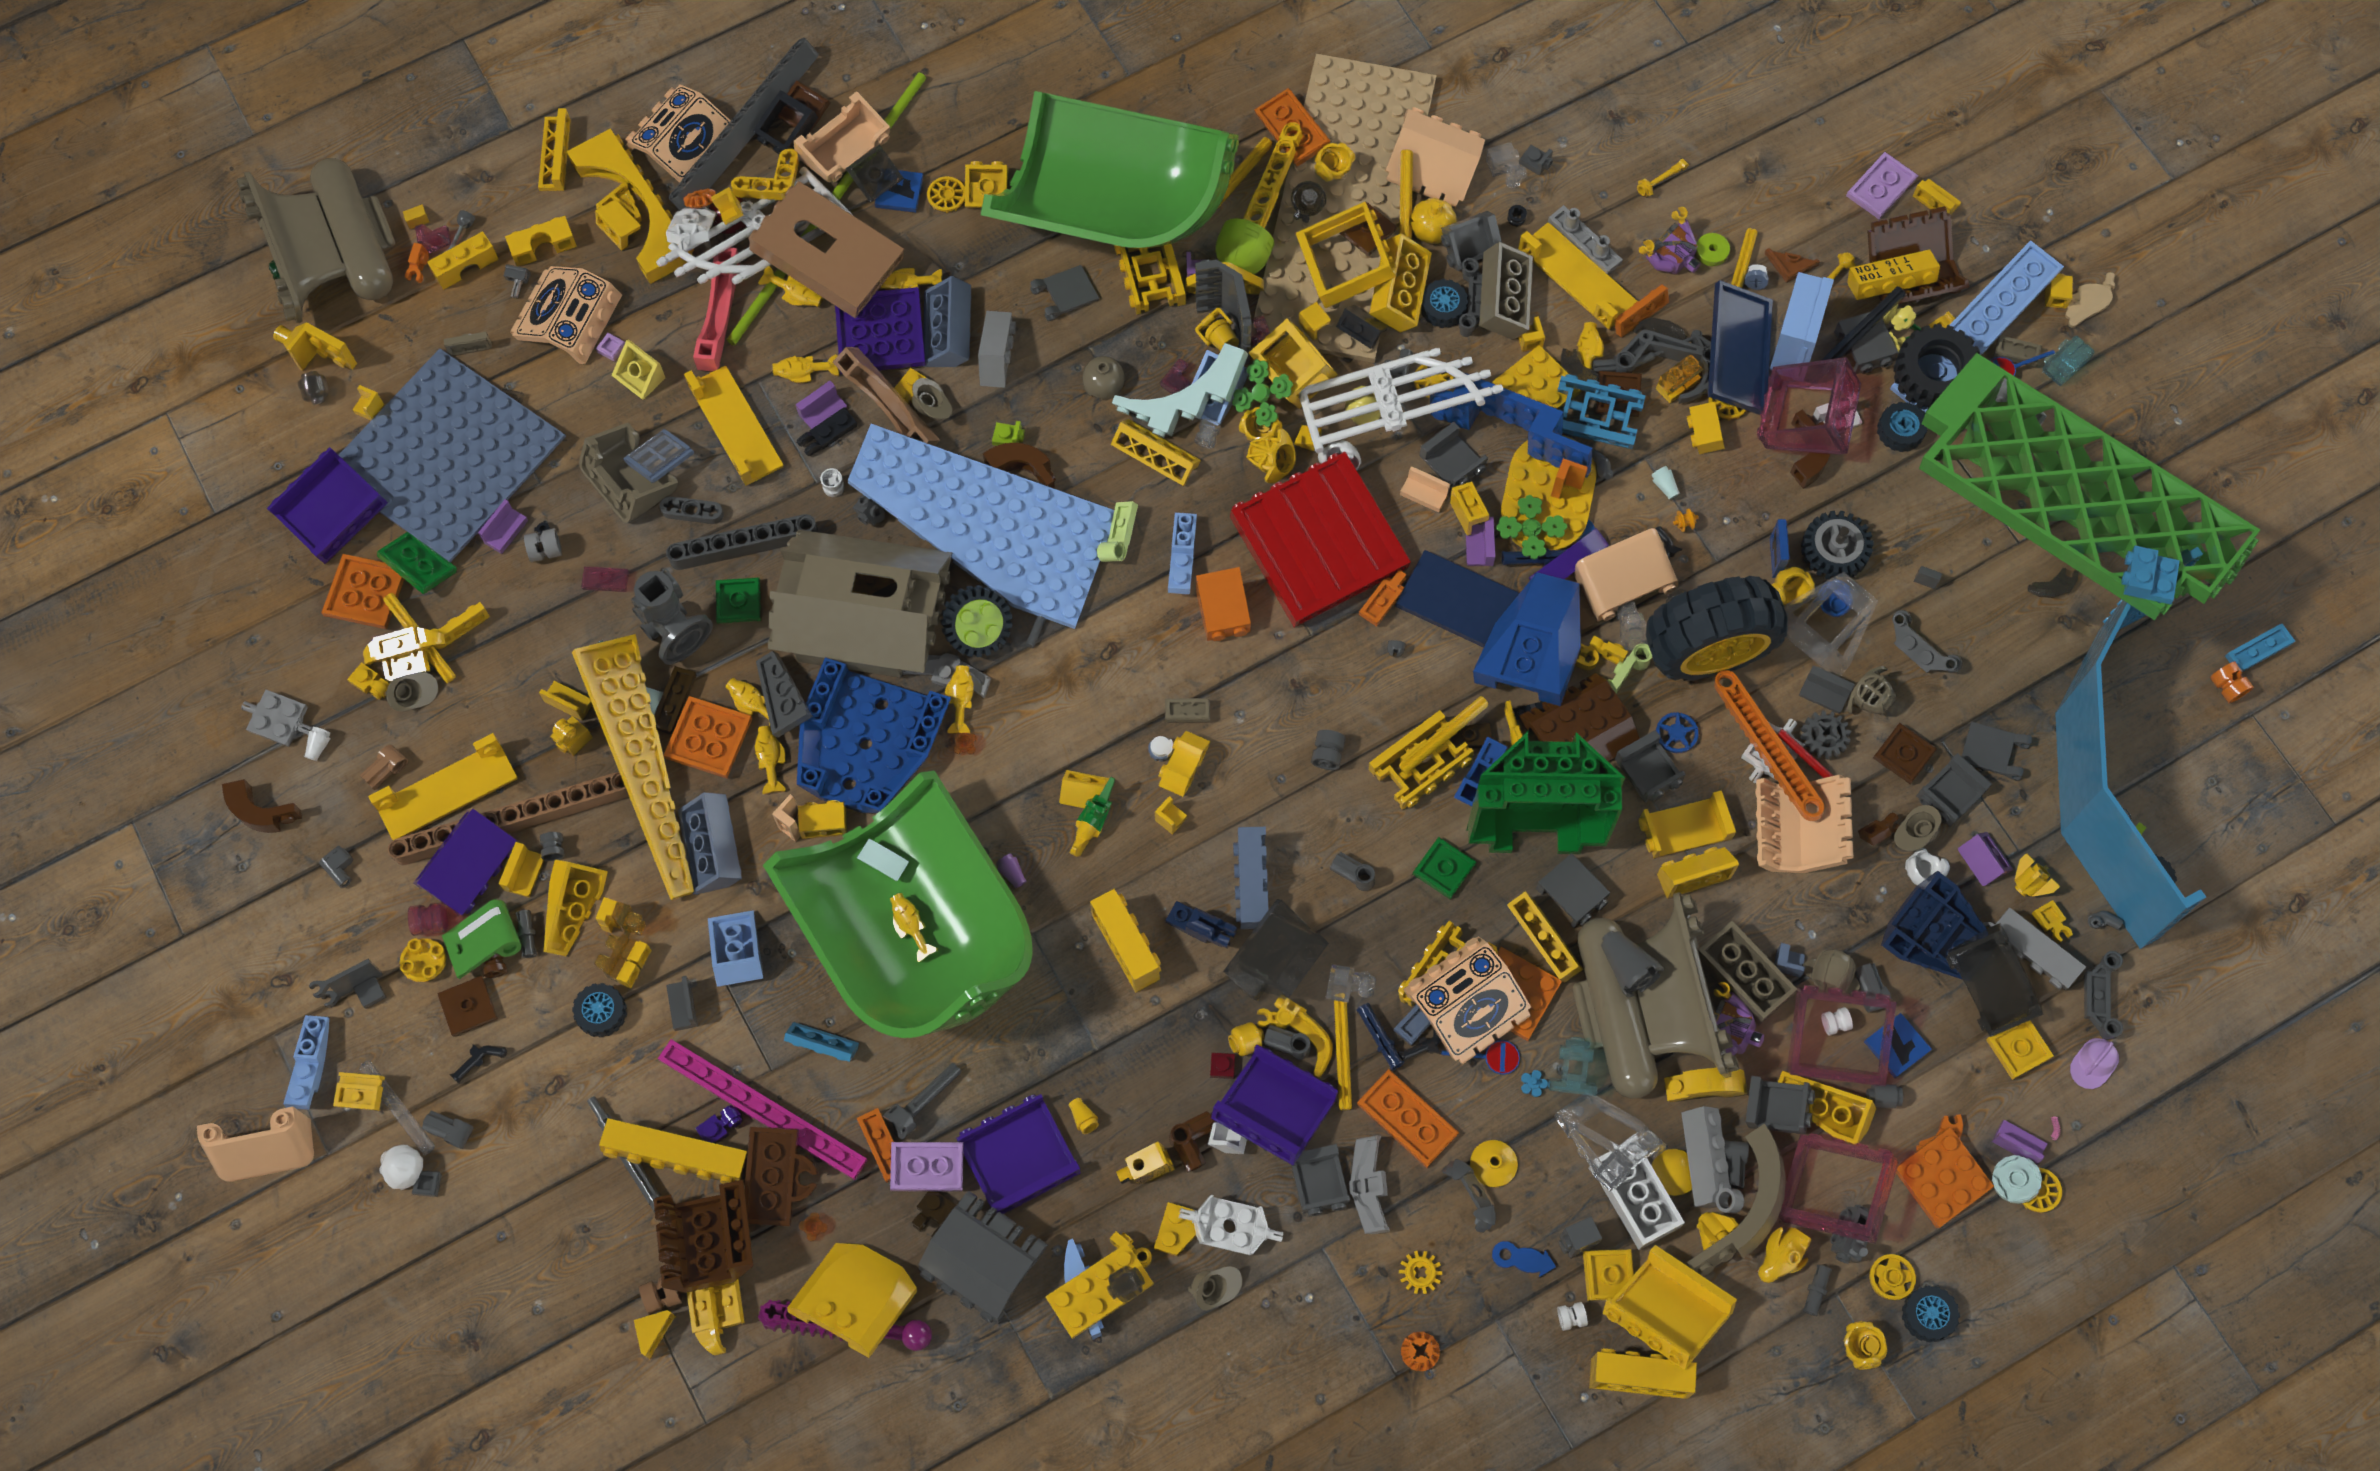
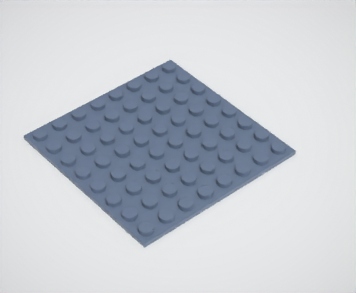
(449, 453)

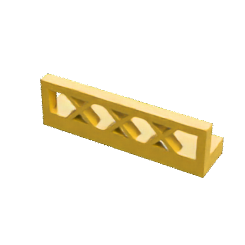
(559, 152)
(1158, 444)

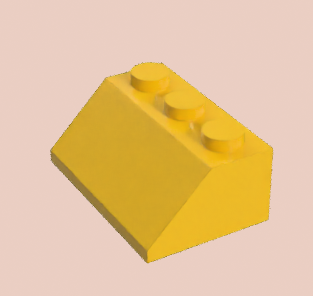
(1697, 871)

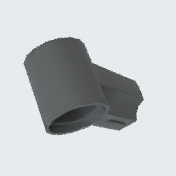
(1352, 870)
(1870, 983)
(1285, 1040)
(452, 1131)
(1736, 1157)

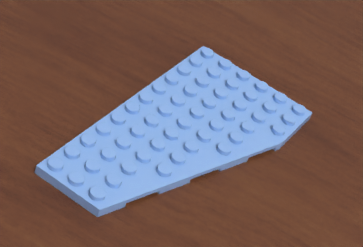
(1001, 528)

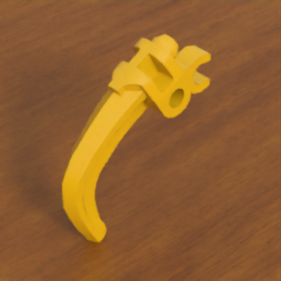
(1295, 1016)

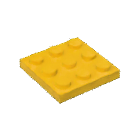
(1537, 378)

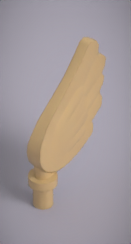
(2090, 300)

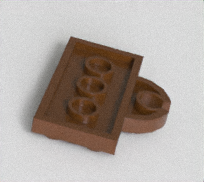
(774, 1176)

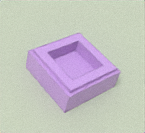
(610, 347)

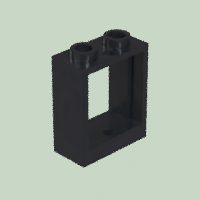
(803, 127)

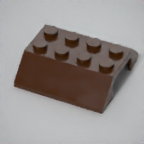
(1592, 713)
(704, 1239)

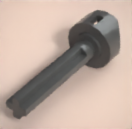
(903, 1117)

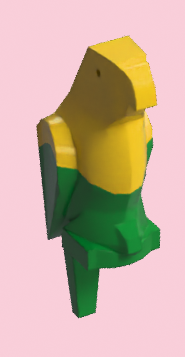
(1092, 819)

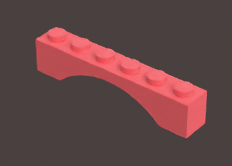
(712, 336)

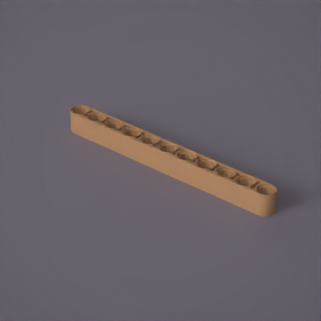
(522, 810)

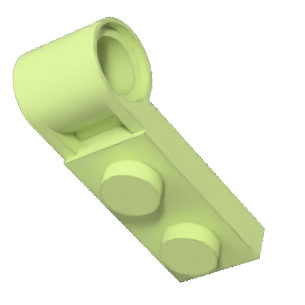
(1120, 533)
(1623, 669)

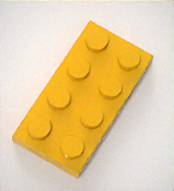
(1086, 1298)

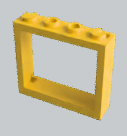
(1333, 226)

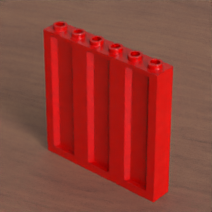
(1319, 538)

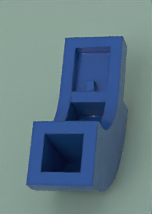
(1487, 756)

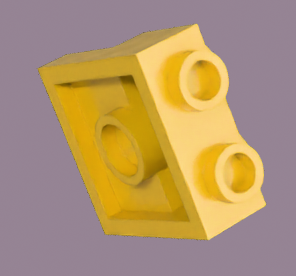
(983, 180)

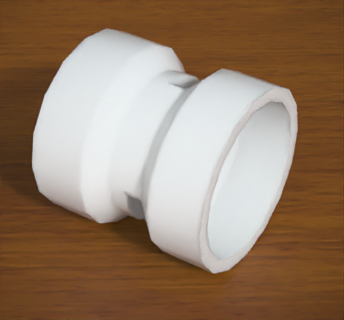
(830, 478)
(1837, 1021)
(1572, 1316)

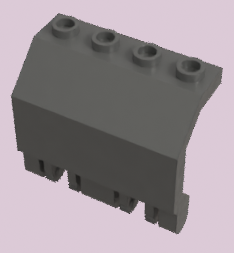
(979, 1258)

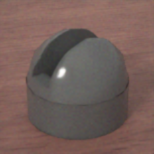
(1396, 646)

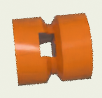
(2231, 682)

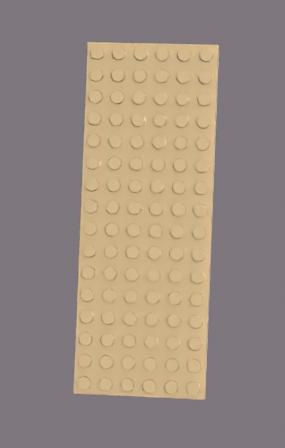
(1364, 110)

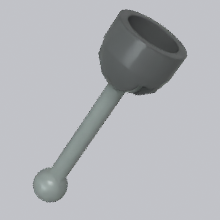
(464, 220)

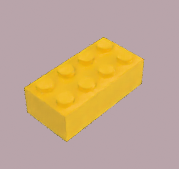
(1400, 299)
(1125, 940)
(1641, 1374)

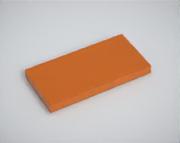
(1286, 109)
(1407, 1118)

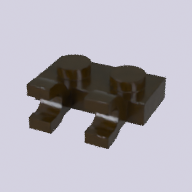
(935, 1207)

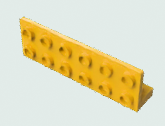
(1576, 274)
(734, 424)
(445, 790)

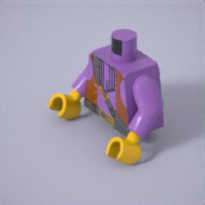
(1674, 248)
(1737, 1021)

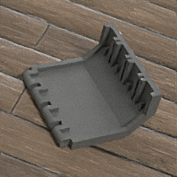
(1224, 289)

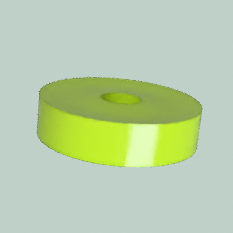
(1714, 241)

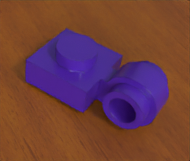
(714, 1130)

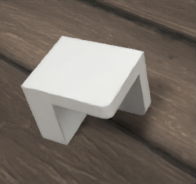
(1226, 1140)

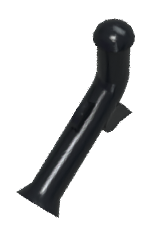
(1670, 549)
(1425, 1044)
(476, 1059)

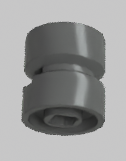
(1329, 745)

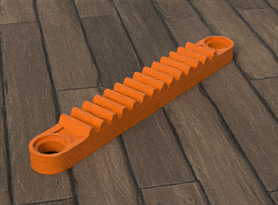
(1768, 745)

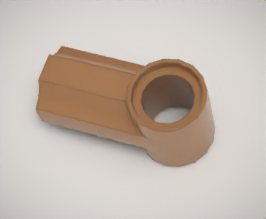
(388, 762)

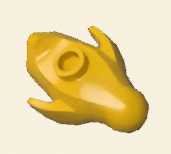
(1784, 1254)

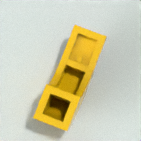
(1705, 1083)

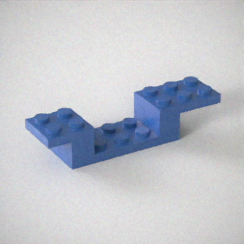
(1540, 420)

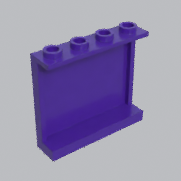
(327, 505)
(1275, 1105)
(1018, 1154)

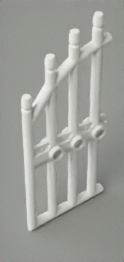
(752, 219)
(1386, 396)

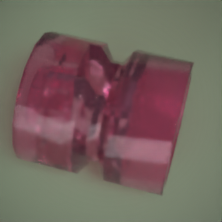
(425, 919)

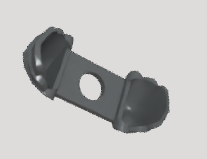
(1485, 1211)

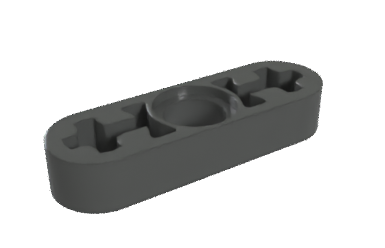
(684, 503)

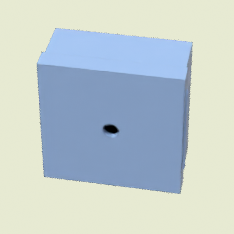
(1802, 320)

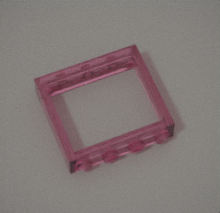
(1835, 1073)
(1832, 1225)

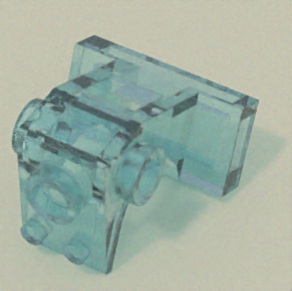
(1577, 1050)

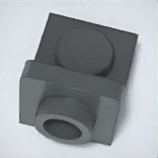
(1536, 160)

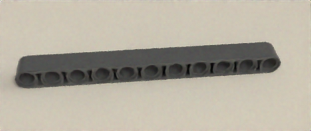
(741, 127)

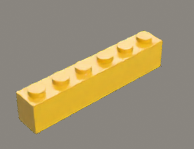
(672, 1151)

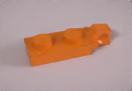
(1383, 599)

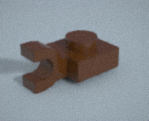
(1878, 831)

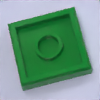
(738, 600)
(1444, 868)

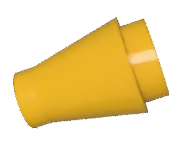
(1084, 1118)

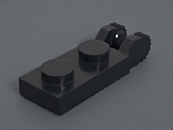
(827, 431)

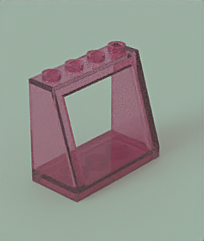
(1823, 375)

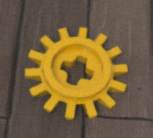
(1430, 1271)

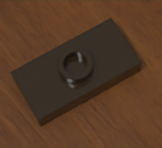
(1473, 735)

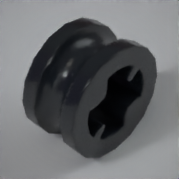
(1517, 221)

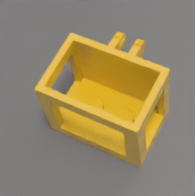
(1293, 357)

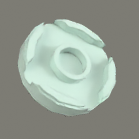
(2017, 1179)

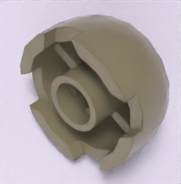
(1103, 377)

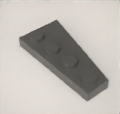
(782, 698)

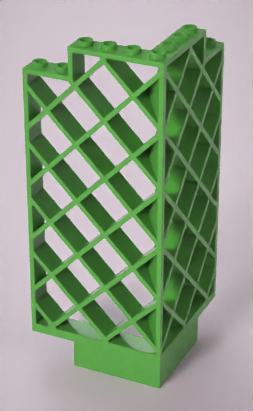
(1972, 404)

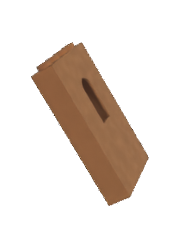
(850, 268)

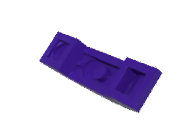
(1565, 563)

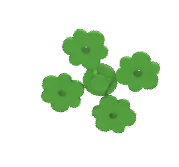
(1261, 393)
(1531, 527)

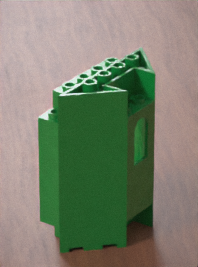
(1547, 790)

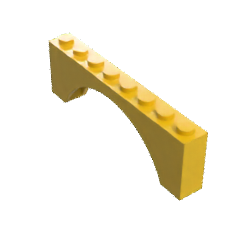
(607, 159)

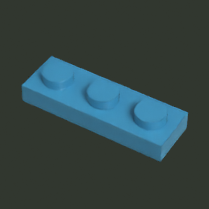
(2261, 647)
(821, 1042)

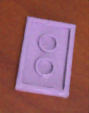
(1882, 185)
(926, 1166)

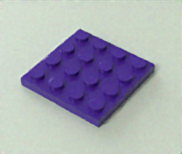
(886, 329)

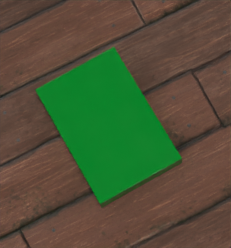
(416, 562)

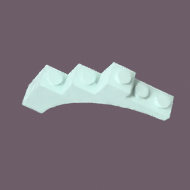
(1217, 382)

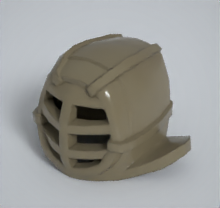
(1872, 692)
(1834, 970)

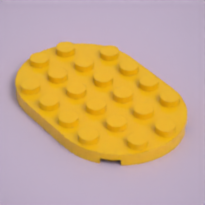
(1537, 479)

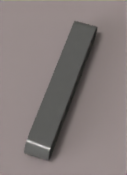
(731, 540)

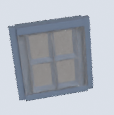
(658, 456)

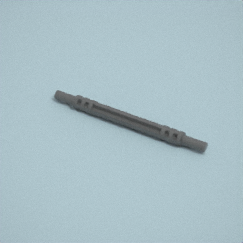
(635, 1170)

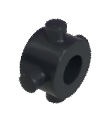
(541, 527)

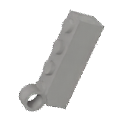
(2040, 950)
(1708, 1160)

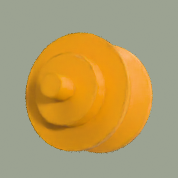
(1684, 520)

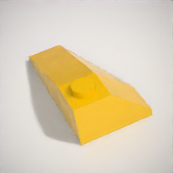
(570, 899)
(1837, 1111)

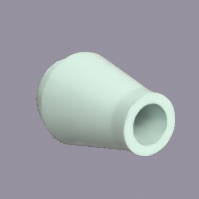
(1665, 482)

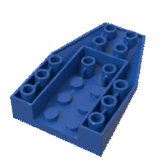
(1535, 640)

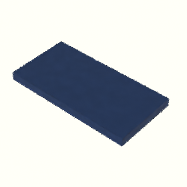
(1740, 347)
(1455, 598)

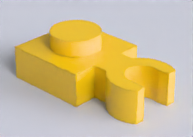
(1610, 651)
(2051, 918)

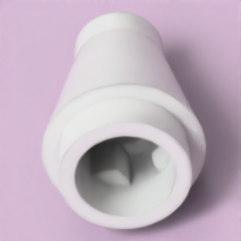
(316, 743)

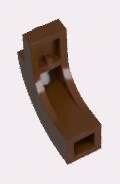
(1021, 457)
(1812, 465)
(240, 801)

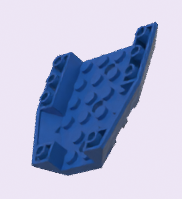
(847, 715)

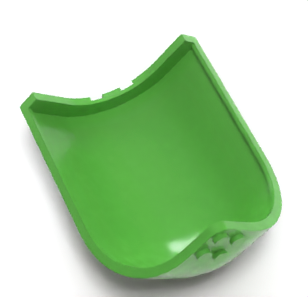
(1115, 174)
(959, 899)

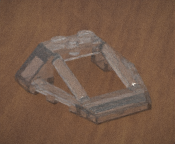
(1811, 642)
(1624, 1156)

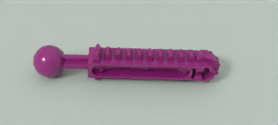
(914, 1335)

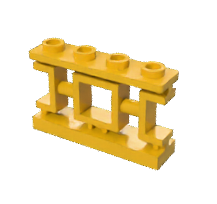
(1166, 266)
(1433, 775)
(1434, 955)

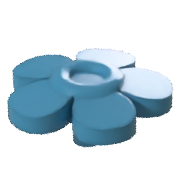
(1533, 1083)

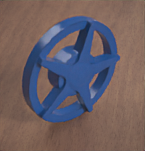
(1677, 732)

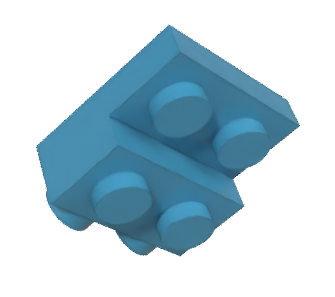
(2150, 575)

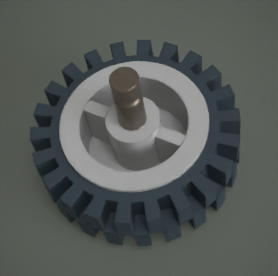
(1837, 545)

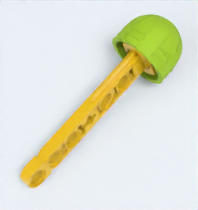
(1247, 241)

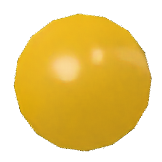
(422, 959)
(1673, 1171)

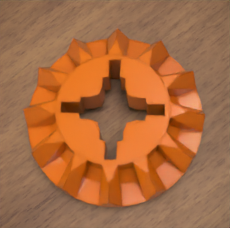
(699, 198)
(1408, 1351)

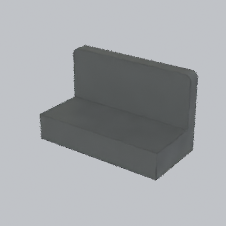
(1826, 689)
(682, 1005)

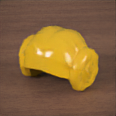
(1334, 161)
(1254, 431)
(1792, 584)
(1865, 1345)

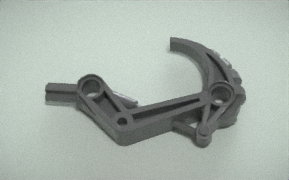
(1649, 344)

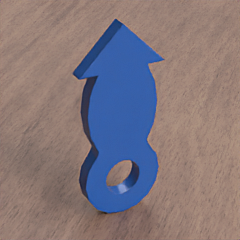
(1524, 1259)

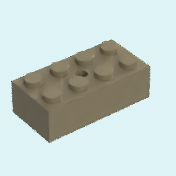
(1506, 290)
(1731, 954)

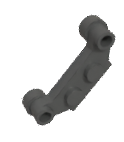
(1470, 321)
(1919, 649)
(2098, 996)

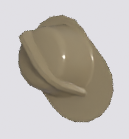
(930, 399)
(411, 691)
(1918, 828)
(1216, 1287)

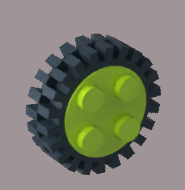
(976, 621)

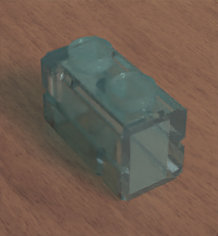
(2068, 360)

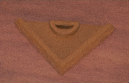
(1790, 264)

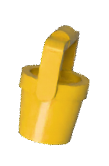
(1219, 331)

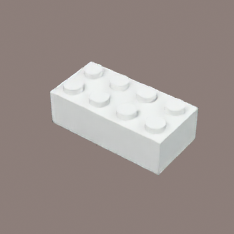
(1644, 1205)

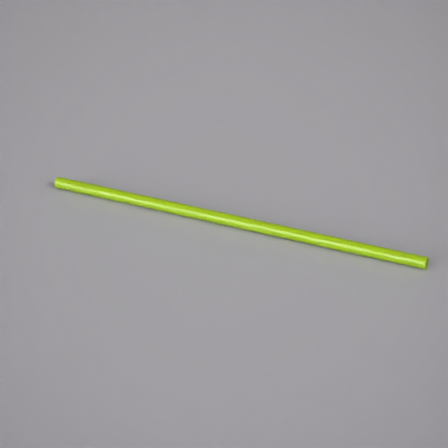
(838, 192)

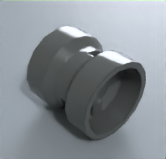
(552, 846)

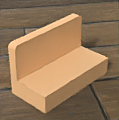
(1425, 489)
(784, 817)

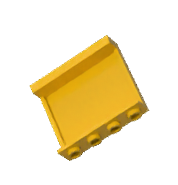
(1670, 1307)

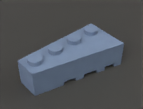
(1252, 876)

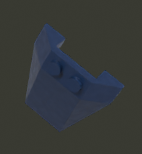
(1931, 924)

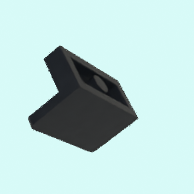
(1361, 325)

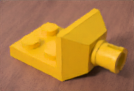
(308, 340)

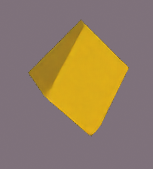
(415, 216)
(1304, 438)

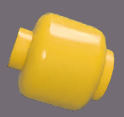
(1245, 1038)

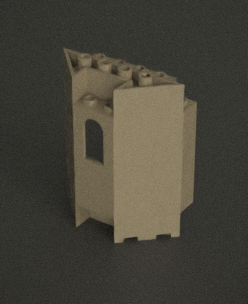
(822, 618)

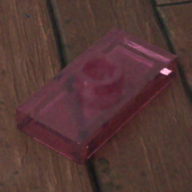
(605, 579)

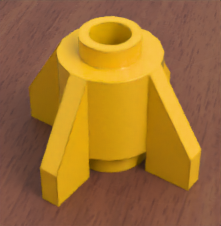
(2033, 879)
(1714, 1227)

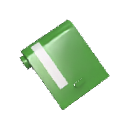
(481, 937)

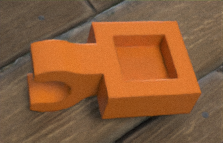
(417, 260)

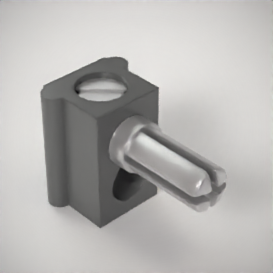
(518, 275)

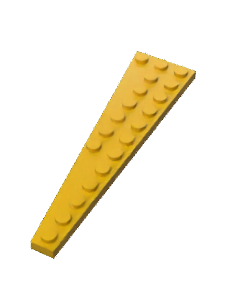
(623, 708)

